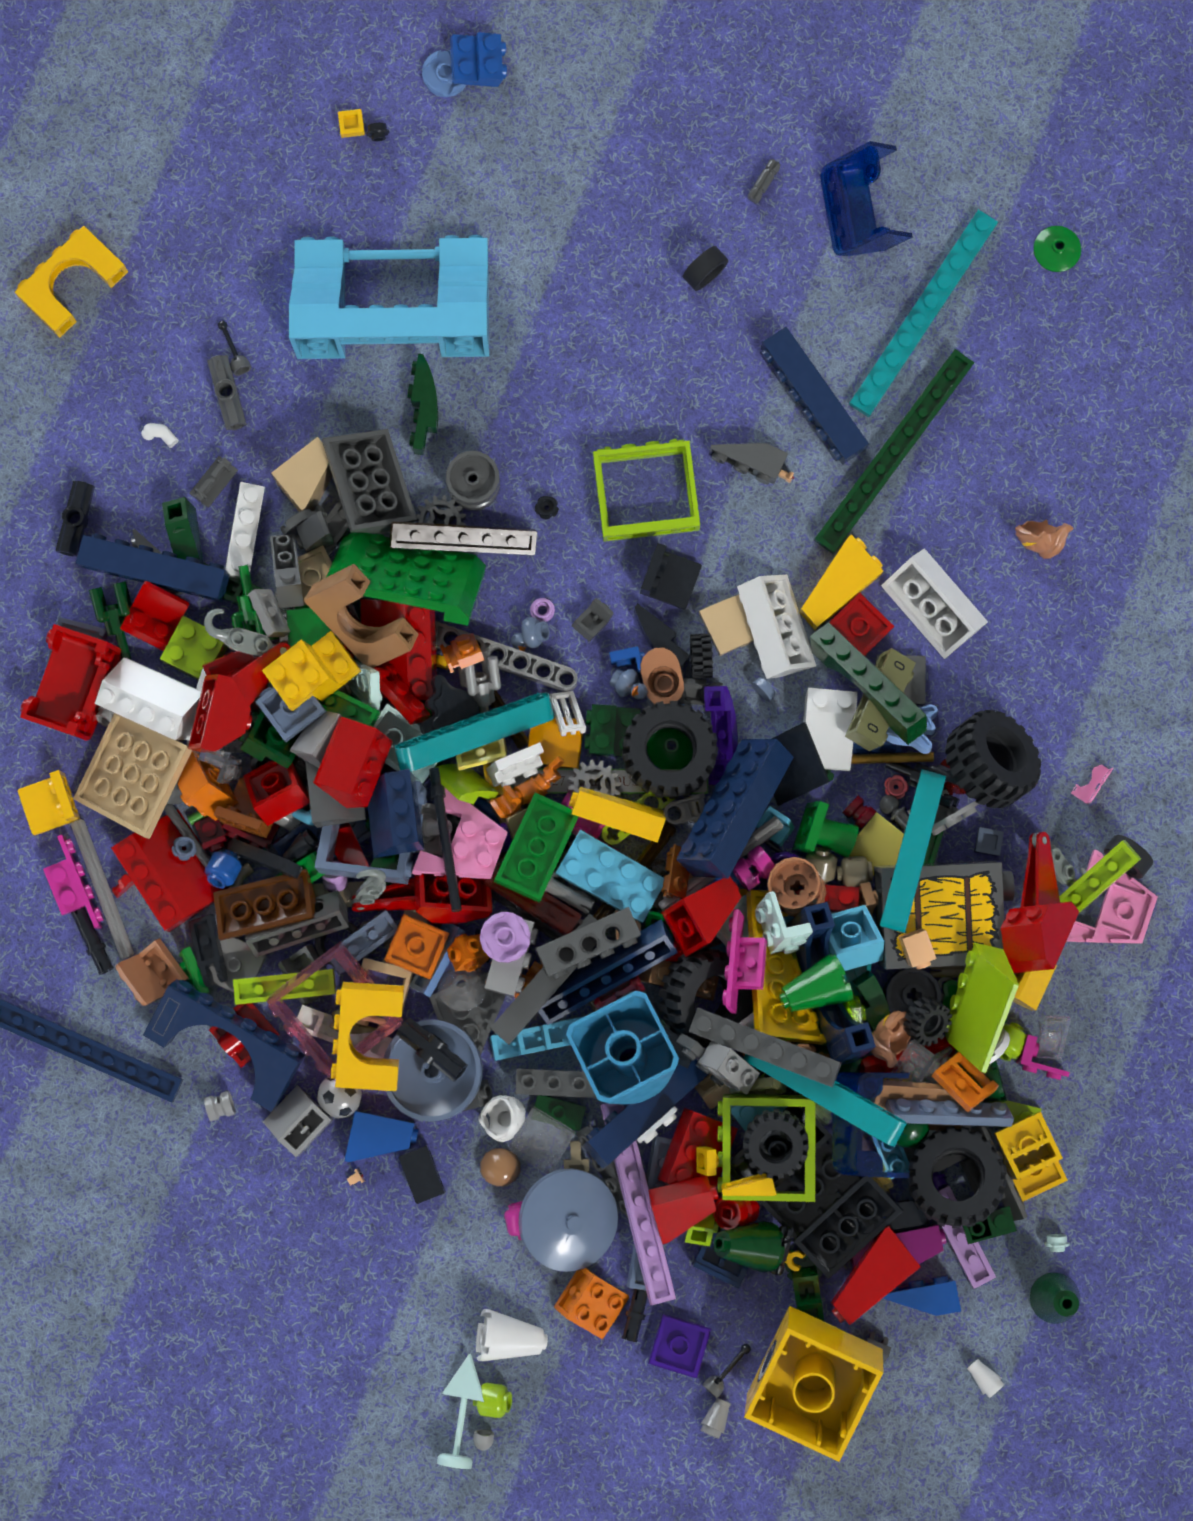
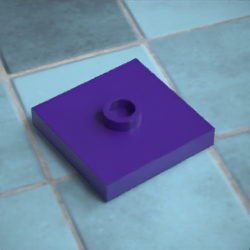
(679, 1346)

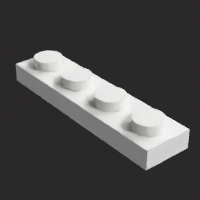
(244, 528)

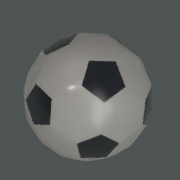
(338, 1101)

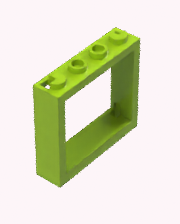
(654, 528)
(724, 1136)

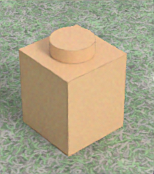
(917, 948)

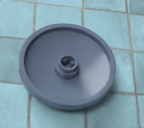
(423, 1089)
(568, 1220)

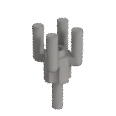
(482, 684)

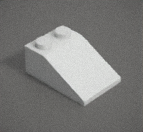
(828, 719)

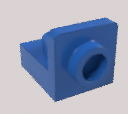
(623, 657)

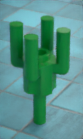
(246, 611)

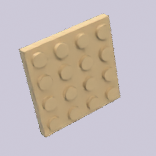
(132, 775)

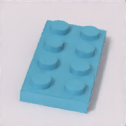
(610, 876)

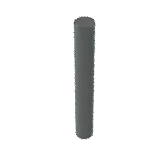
(186, 832)

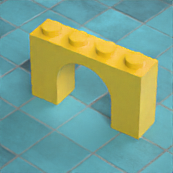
(79, 250)
(352, 1067)

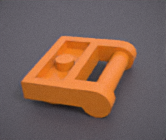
(961, 1085)

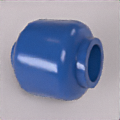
(223, 869)

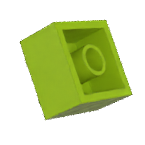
(191, 648)

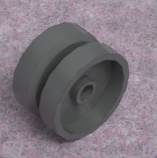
(480, 493)

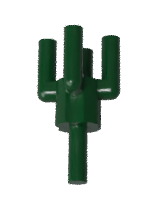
(113, 614)

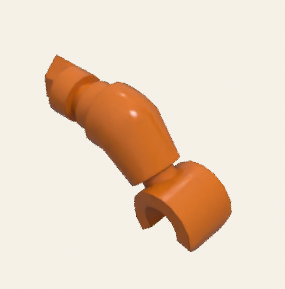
(522, 794)

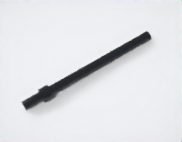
(438, 794)

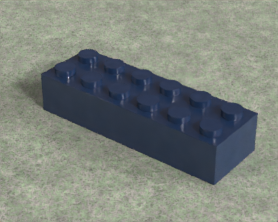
(734, 808)

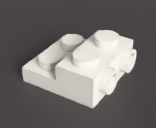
(520, 763)

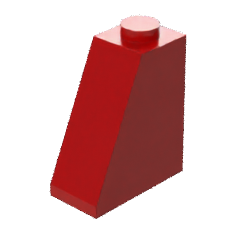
(682, 1205)

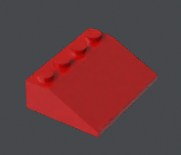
(418, 665)
(168, 885)

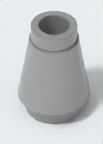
(716, 1418)

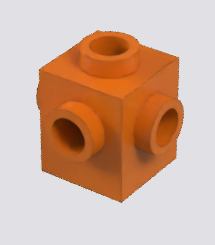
(467, 953)

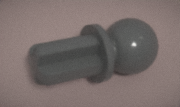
(890, 805)

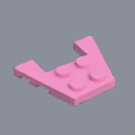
(474, 845)
(1122, 914)

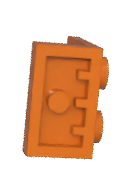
(591, 1302)

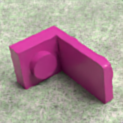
(1031, 1050)

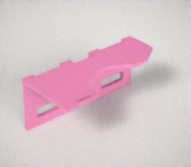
(1084, 793)

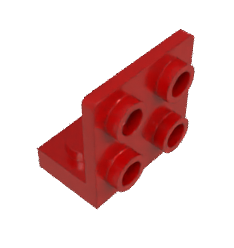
(154, 615)

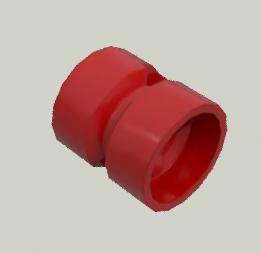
(735, 1213)

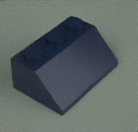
(395, 815)

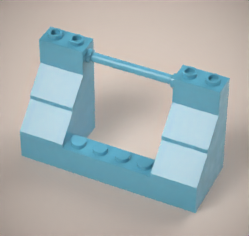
(323, 323)

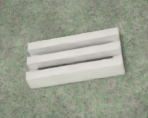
(571, 727)

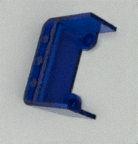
(850, 205)
(847, 1138)

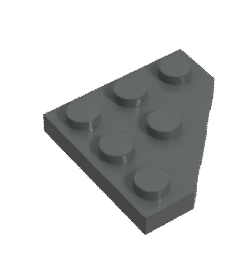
(474, 1021)

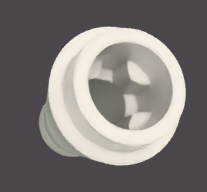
(986, 1379)

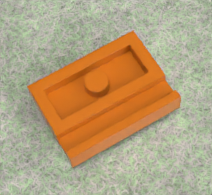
(462, 652)

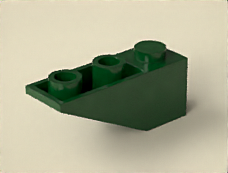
(182, 528)

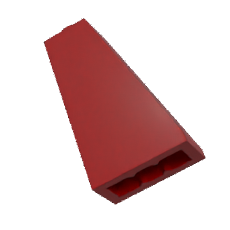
(876, 1274)

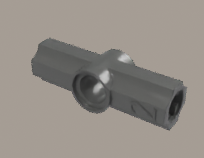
(224, 379)

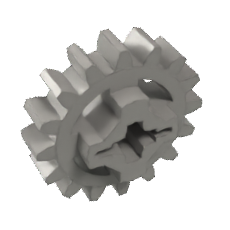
(586, 780)

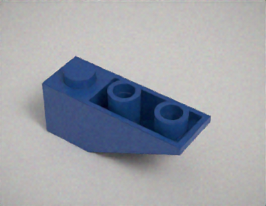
(933, 1298)

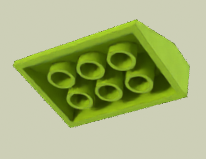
(981, 1004)

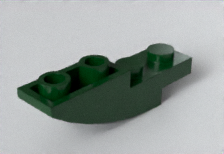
(424, 396)

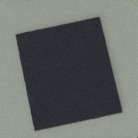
(805, 769)

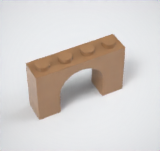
(369, 644)

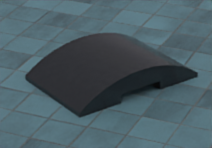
(845, 1208)

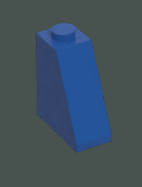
(378, 1135)

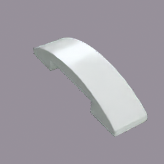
(319, 1023)

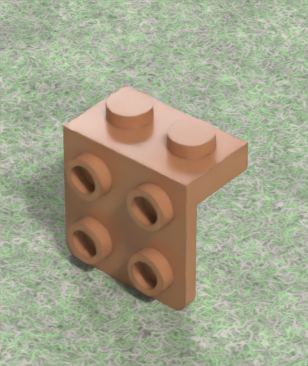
(150, 972)

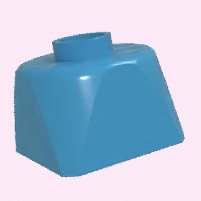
(609, 1032)

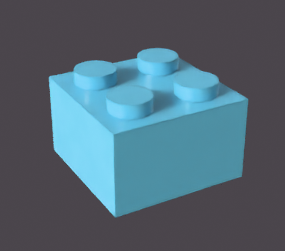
(855, 938)

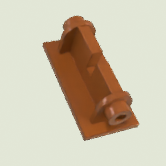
(677, 881)

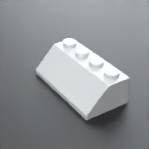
(934, 603)
(776, 625)
(150, 699)

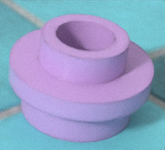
(545, 603)

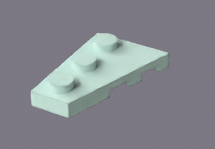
(366, 686)

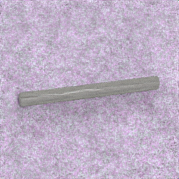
(757, 838)
(102, 889)

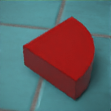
(124, 884)

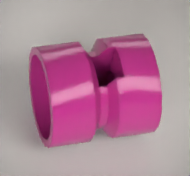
(761, 864)

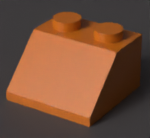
(201, 789)

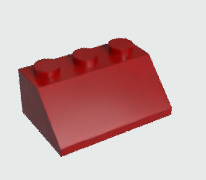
(353, 763)

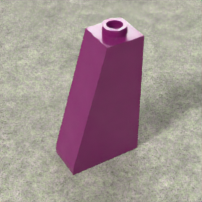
(920, 1241)

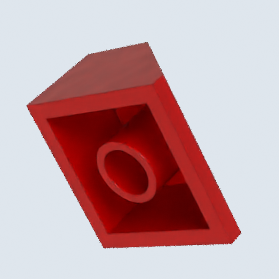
(276, 791)

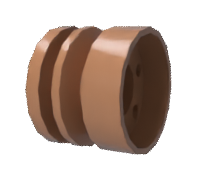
(787, 878)

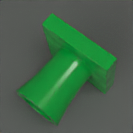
(828, 833)

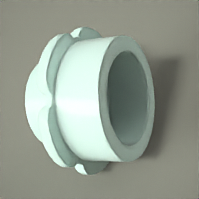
(1057, 1242)

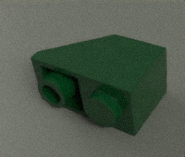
(997, 1224)

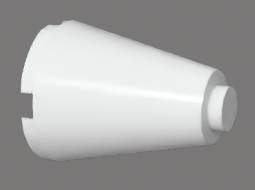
(507, 1337)

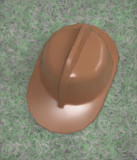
(662, 676)

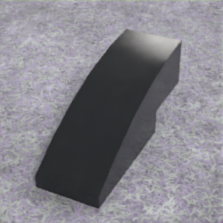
(659, 634)

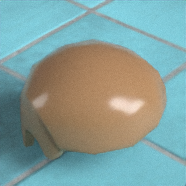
(500, 1167)

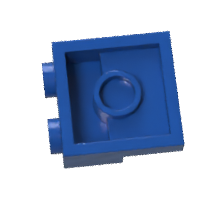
(478, 59)

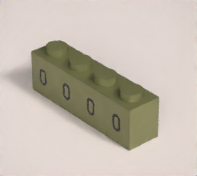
(868, 725)

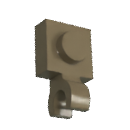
(576, 1161)

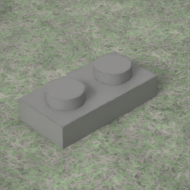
(269, 613)

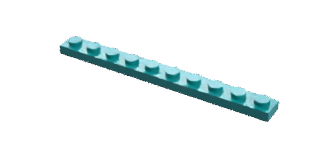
(923, 313)

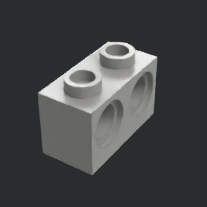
(729, 1067)

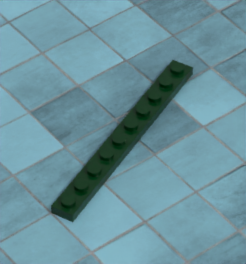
(894, 451)

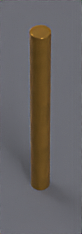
(892, 758)

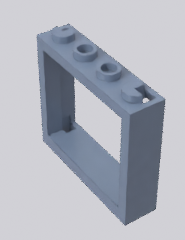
(324, 860)

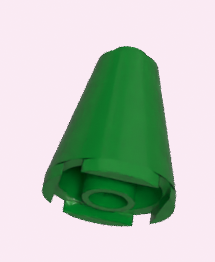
(817, 986)

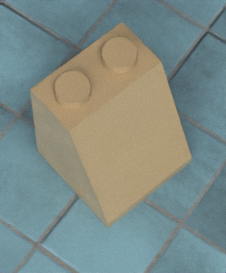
(305, 476)

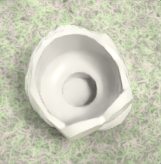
(505, 1115)

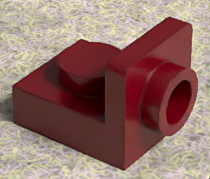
(211, 834)

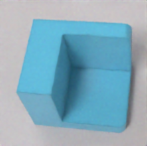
(780, 837)

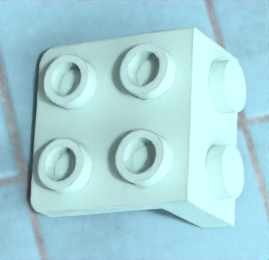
(774, 928)

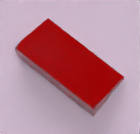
(347, 847)

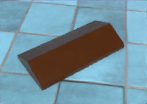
(264, 905)

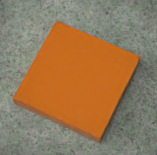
(416, 946)

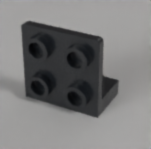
(670, 578)

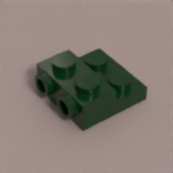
(608, 729)
(264, 740)

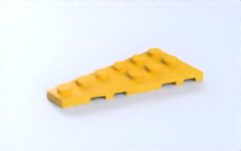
(779, 970)

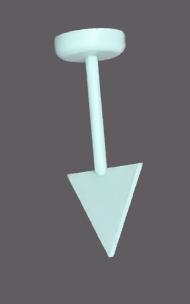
(467, 1386)

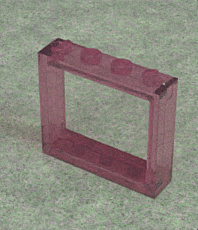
(295, 1027)

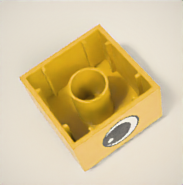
(814, 1383)

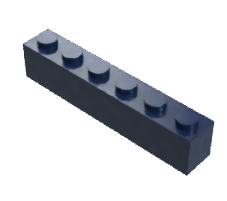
(813, 395)
(159, 569)
(609, 972)
(635, 1119)

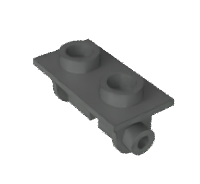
(213, 481)

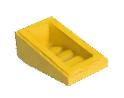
(750, 1186)

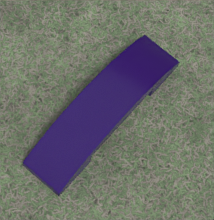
(724, 725)

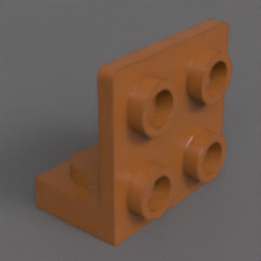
(242, 814)

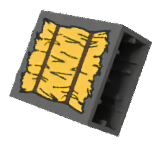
(954, 905)

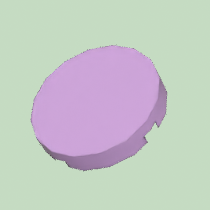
(505, 937)

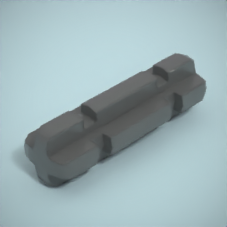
(764, 181)

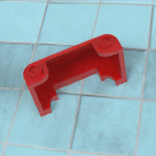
(71, 682)

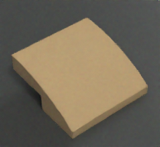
(727, 625)

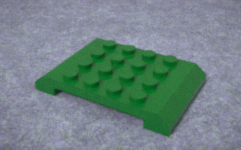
(414, 576)

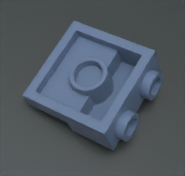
(286, 721)

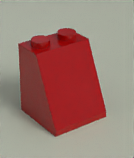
(702, 914)

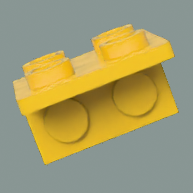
(48, 803)

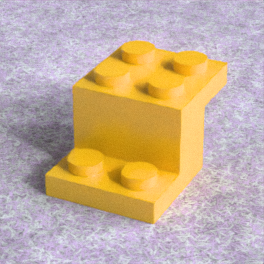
(311, 670)
(1031, 1156)

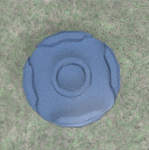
(438, 75)

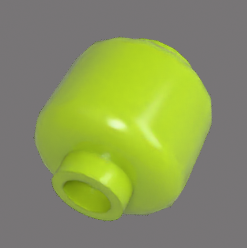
(1016, 1043)
(496, 1400)

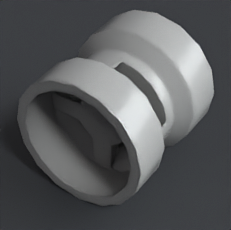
(219, 1106)

